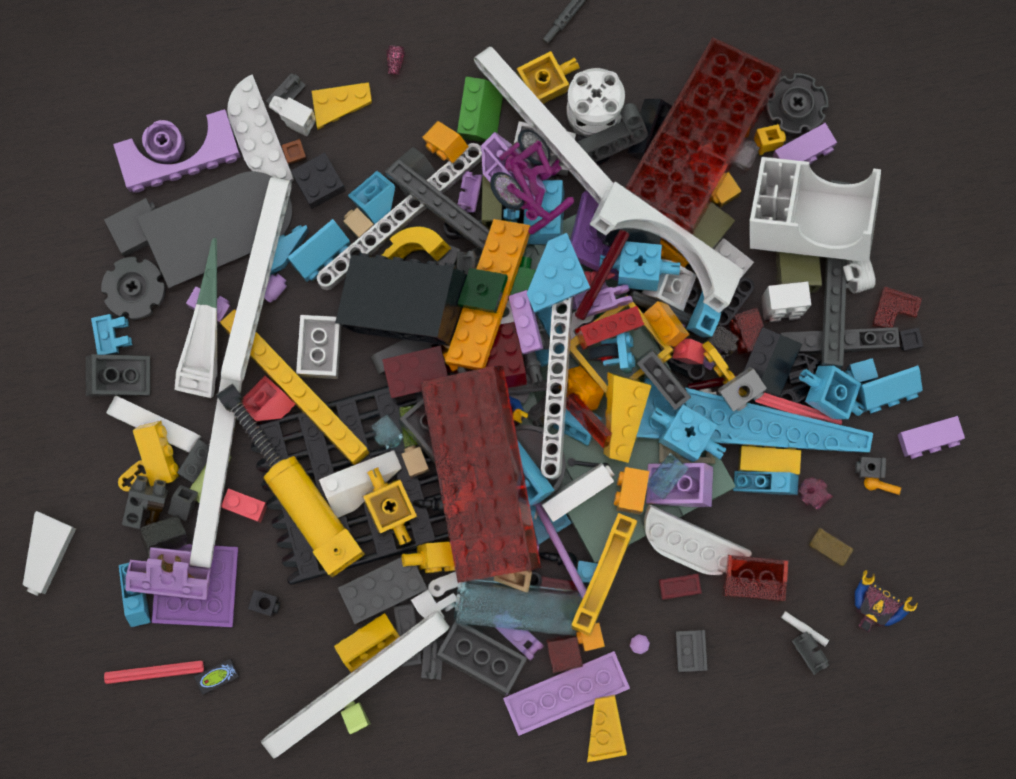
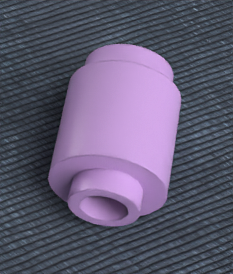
(274, 287)

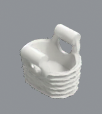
(860, 275)

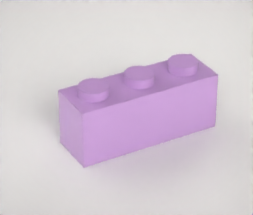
(808, 146)
(931, 437)

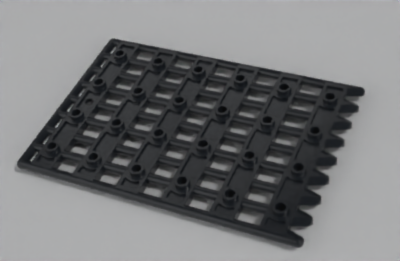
(318, 453)

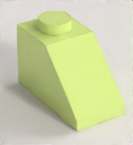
(355, 717)

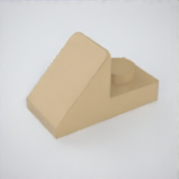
(517, 580)

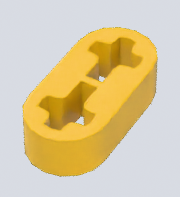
(132, 471)

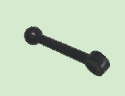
(571, 462)

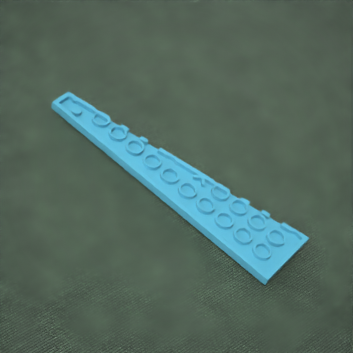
(756, 425)

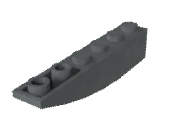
(854, 339)

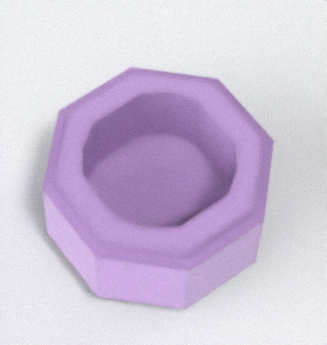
(639, 644)

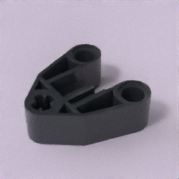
(800, 392)

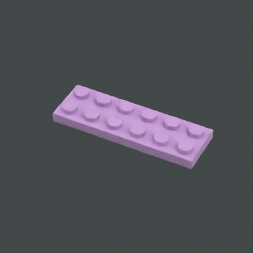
(566, 693)

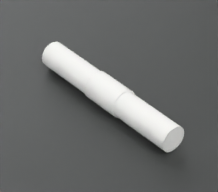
(803, 628)

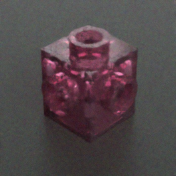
(814, 492)

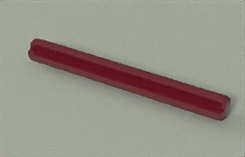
(602, 274)

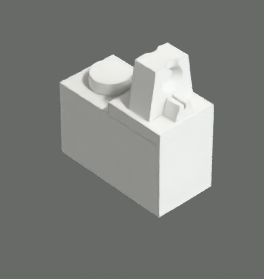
(294, 114)

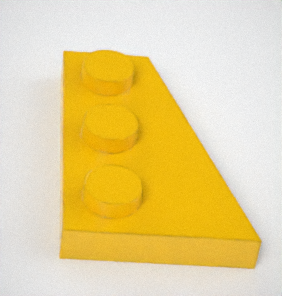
(338, 101)
(721, 367)
(606, 730)

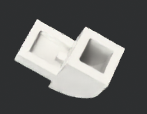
(426, 604)

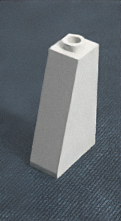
(578, 491)
(45, 552)

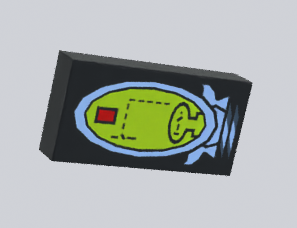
(216, 676)

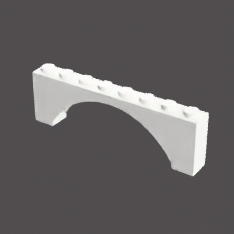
(715, 272)

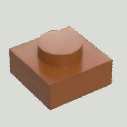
(294, 151)

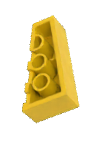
(624, 413)

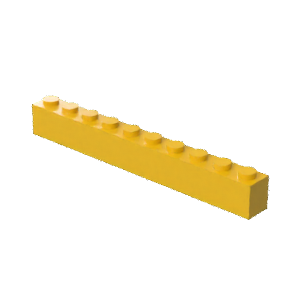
(303, 397)

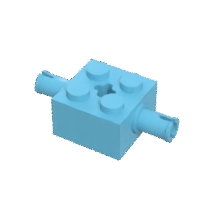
(641, 266)
(832, 392)
(675, 433)

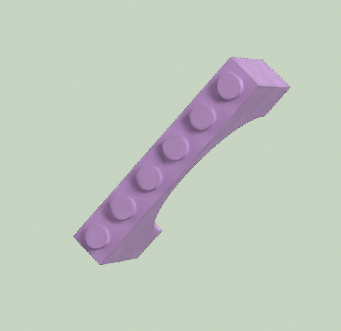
(217, 148)

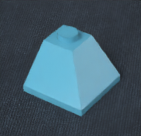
(374, 197)

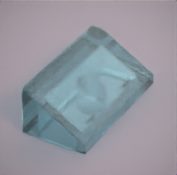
(667, 476)

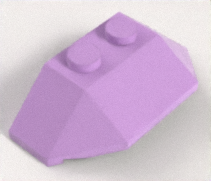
(491, 163)

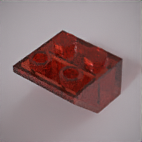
(747, 328)

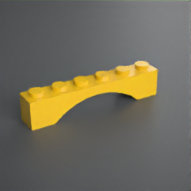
(604, 574)

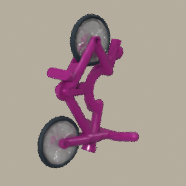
(517, 194)

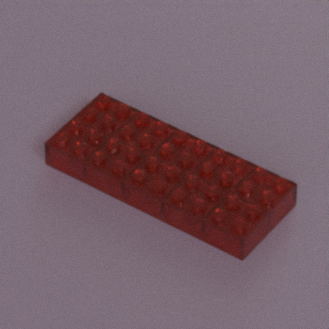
(703, 133)
(480, 474)

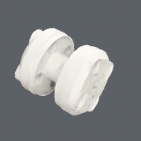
(594, 101)

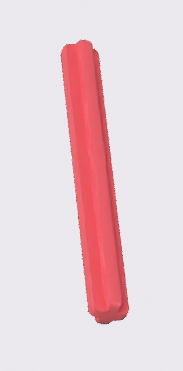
(795, 408)
(154, 672)

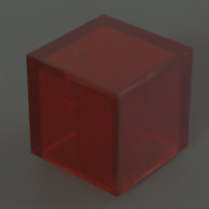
(564, 653)

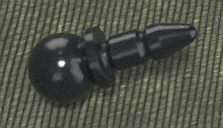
(436, 504)
(555, 557)

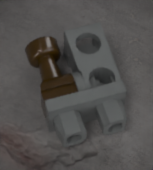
(143, 498)

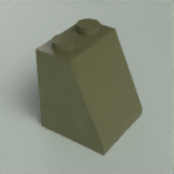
(713, 226)
(798, 268)

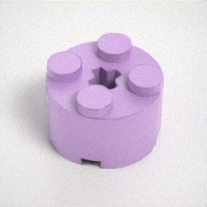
(156, 134)

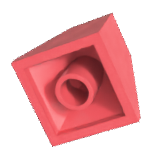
(267, 401)

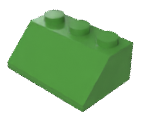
(479, 110)

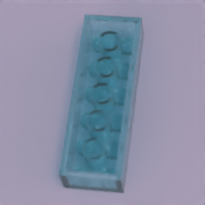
(507, 607)

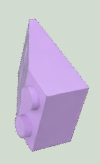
(691, 490)

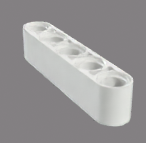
(136, 416)

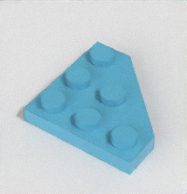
(557, 275)

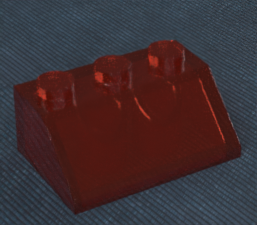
(755, 578)

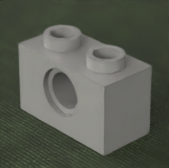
(730, 390)

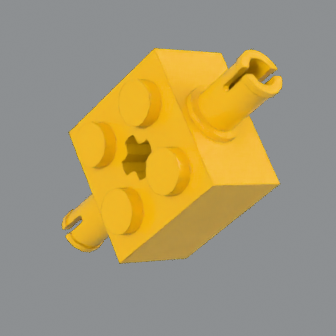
(549, 70)
(401, 511)
(431, 557)

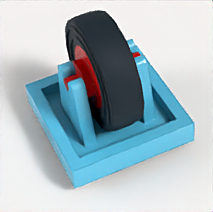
(615, 352)

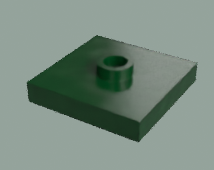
(482, 290)

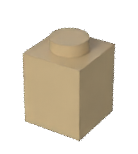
(357, 222)
(414, 461)

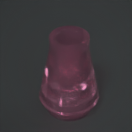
(395, 57)

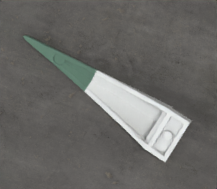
(198, 361)

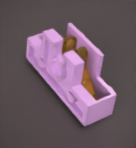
(168, 574)

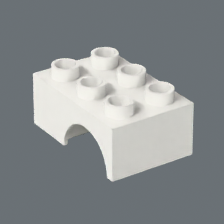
(812, 216)

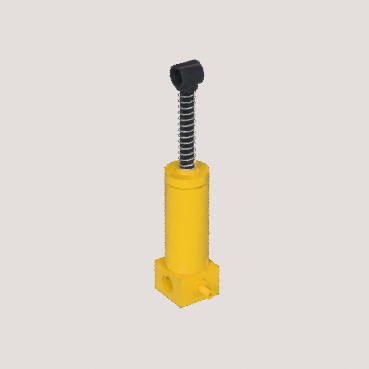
(299, 496)

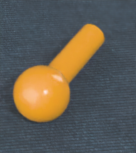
(873, 484)

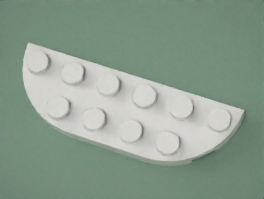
(255, 131)
(689, 543)

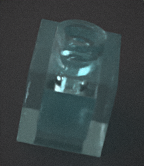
(386, 433)

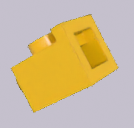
(769, 138)

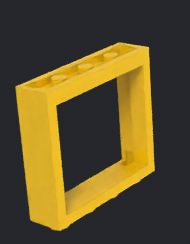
(574, 344)

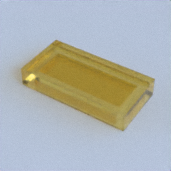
(831, 547)

